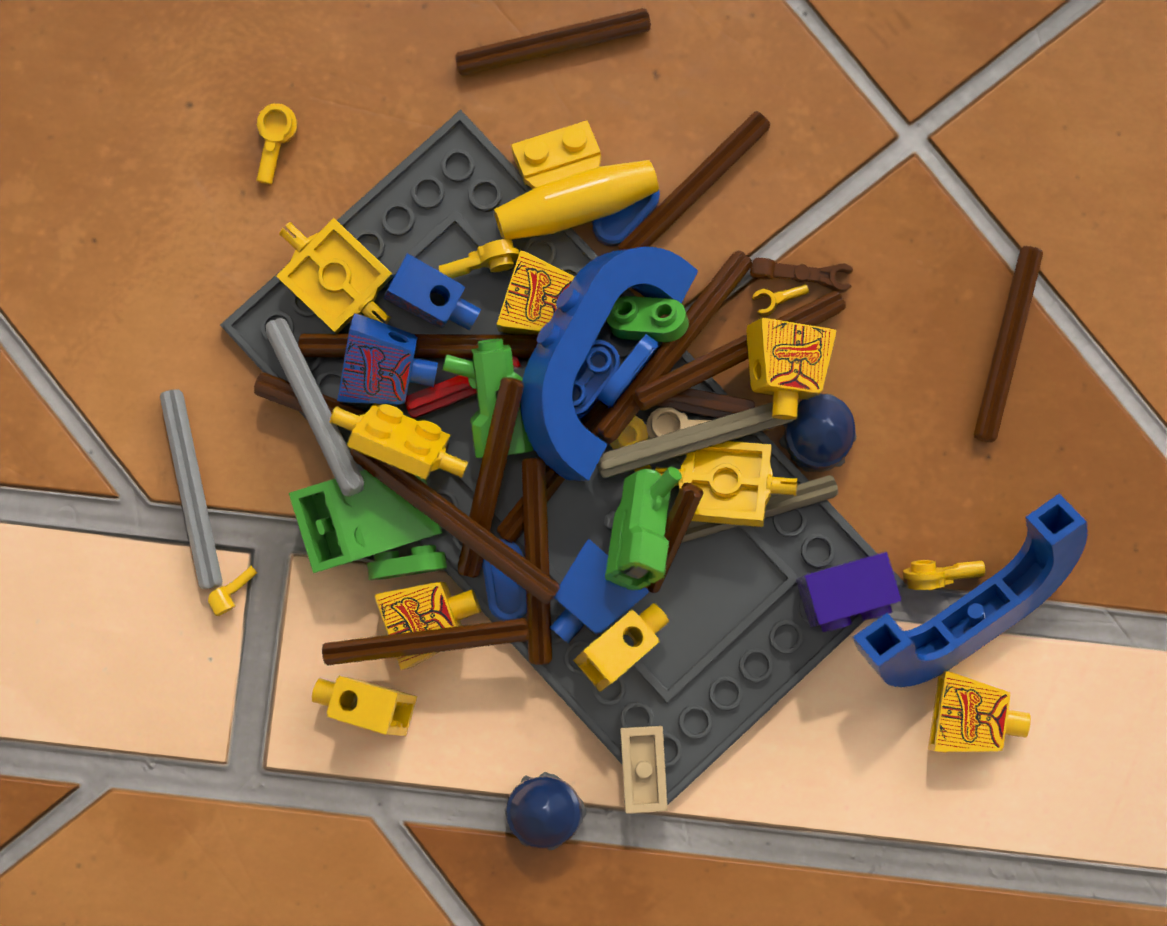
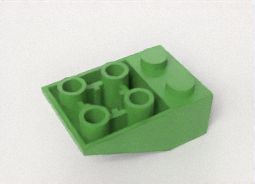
(356, 526)

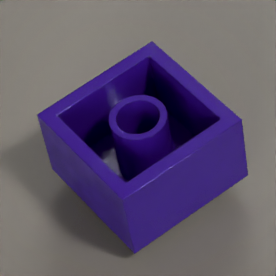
(847, 590)

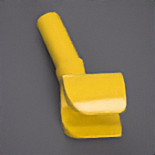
(779, 297)
(220, 599)

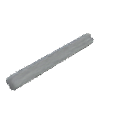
(314, 407)
(191, 489)

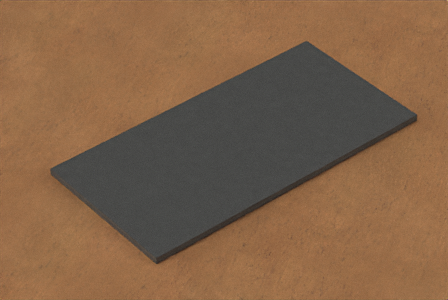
(729, 597)

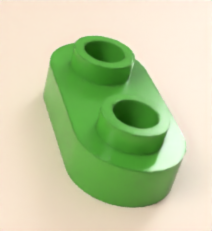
(645, 318)
(390, 565)

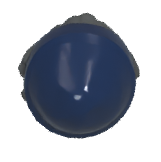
(820, 433)
(544, 811)

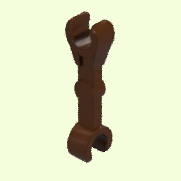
(767, 269)

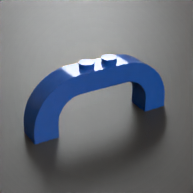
(567, 339)
(1044, 562)

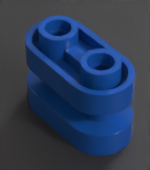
(593, 376)

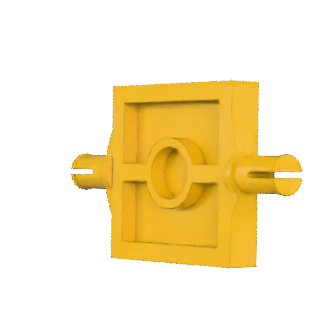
(334, 275)
(399, 440)
(734, 482)

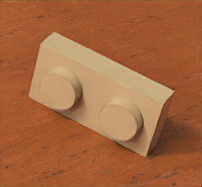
(643, 769)

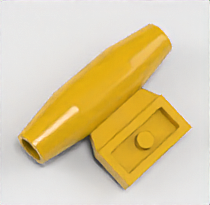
(569, 184)

